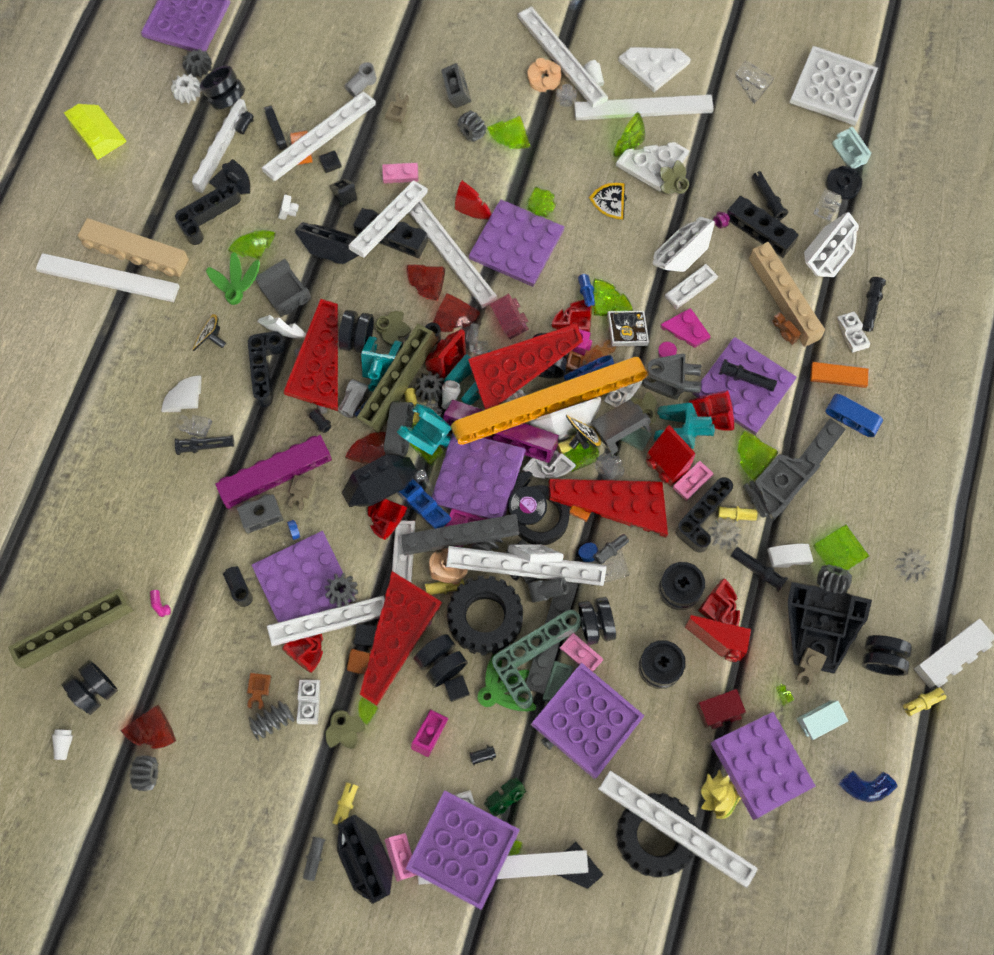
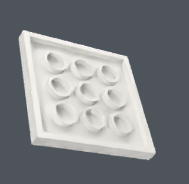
(834, 85)

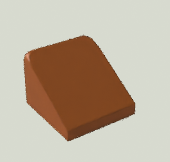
(574, 361)
(358, 661)

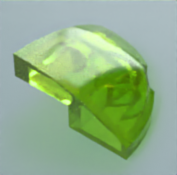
(510, 133)
(632, 136)
(253, 243)
(608, 299)
(754, 455)

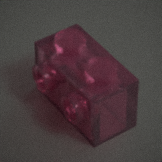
(509, 316)

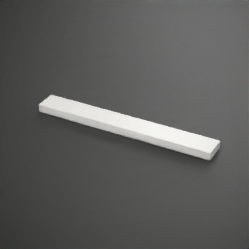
(562, 57)
(645, 106)
(318, 136)
(452, 255)
(107, 277)
(513, 565)
(678, 829)
(540, 865)

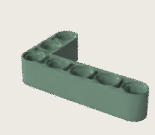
(530, 652)

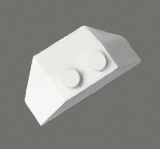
(685, 246)
(832, 246)
(559, 424)

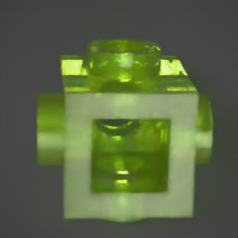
(541, 202)

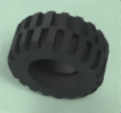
(485, 589)
(641, 860)

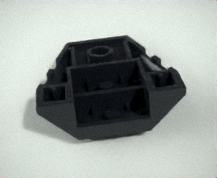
(824, 622)

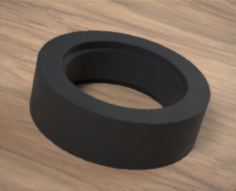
(555, 533)

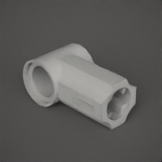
(365, 77)
(355, 394)

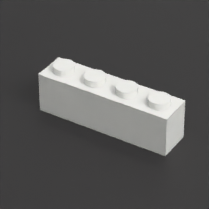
(955, 653)

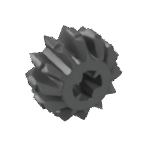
(197, 63)
(471, 126)
(423, 390)
(834, 579)
(348, 587)
(144, 773)

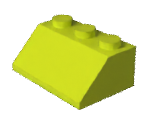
(94, 129)

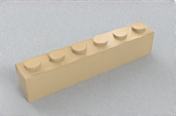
(133, 248)
(786, 293)

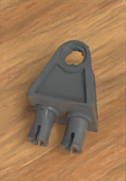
(671, 376)

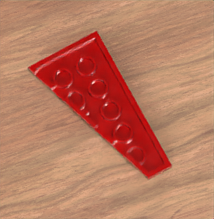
(316, 366)
(512, 367)
(621, 501)
(400, 627)

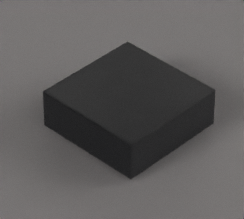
(330, 161)
(365, 635)
(457, 688)

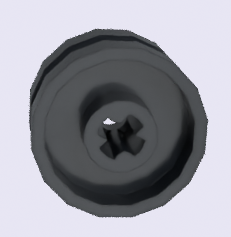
(222, 87)
(355, 330)
(681, 574)
(597, 621)
(666, 653)
(887, 655)

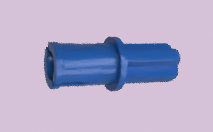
(586, 289)

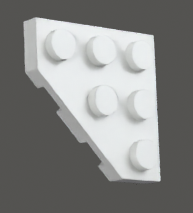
(654, 65)
(646, 162)

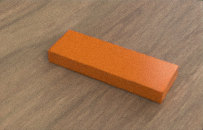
(839, 374)

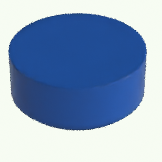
(293, 529)
(586, 552)

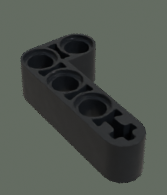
(226, 196)
(263, 369)
(706, 510)

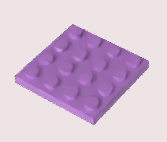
(185, 22)
(516, 242)
(749, 402)
(478, 477)
(297, 578)
(587, 720)
(763, 765)
(462, 849)

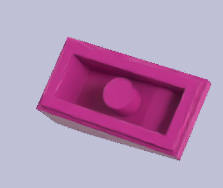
(429, 733)

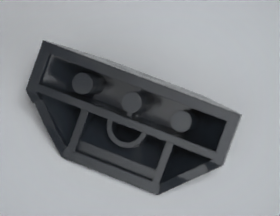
(326, 242)
(378, 480)
(364, 859)

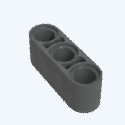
(400, 414)

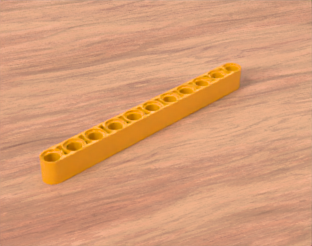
(548, 400)

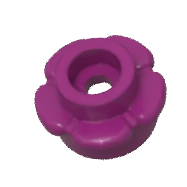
(721, 219)

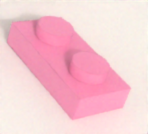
(400, 173)
(693, 481)
(581, 652)
(399, 854)

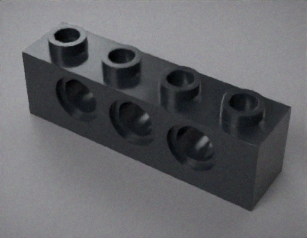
(751, 225)
(395, 240)

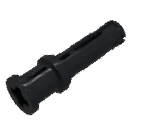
(772, 201)
(874, 296)
(738, 372)
(228, 441)
(767, 574)

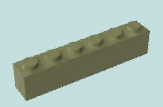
(397, 377)
(70, 629)

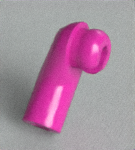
(156, 604)

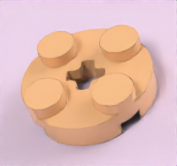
(547, 67)
(445, 574)

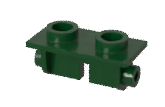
(498, 803)

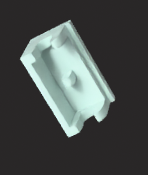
(851, 148)
(822, 719)

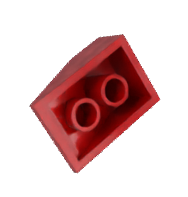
(447, 354)
(670, 457)
(723, 638)

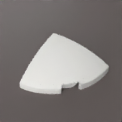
(280, 326)
(183, 395)
(556, 468)

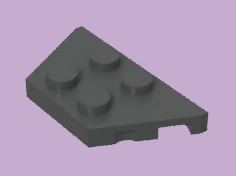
(782, 482)

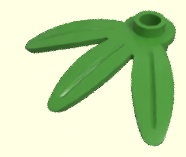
(235, 289)
(498, 689)

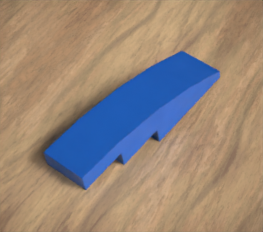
(424, 505)

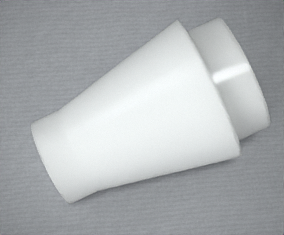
(594, 70)
(450, 392)
(61, 743)

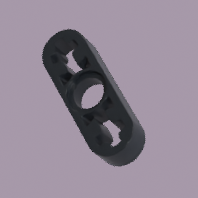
(275, 127)

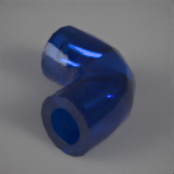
(868, 791)

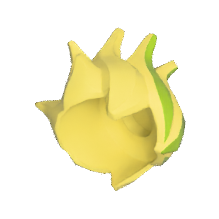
(720, 795)

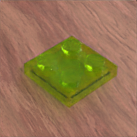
(841, 549)

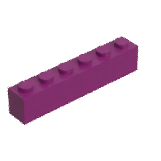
(536, 442)
(273, 471)

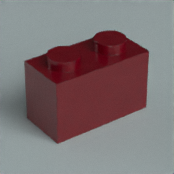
(721, 709)

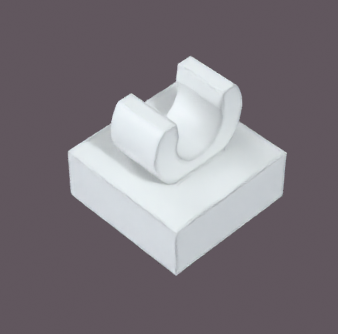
(287, 207)

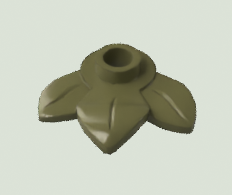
(672, 176)
(395, 326)
(648, 405)
(346, 732)

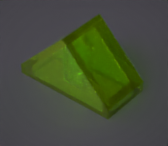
(582, 457)

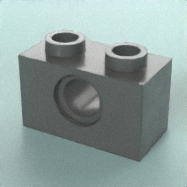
(456, 85)
(253, 522)

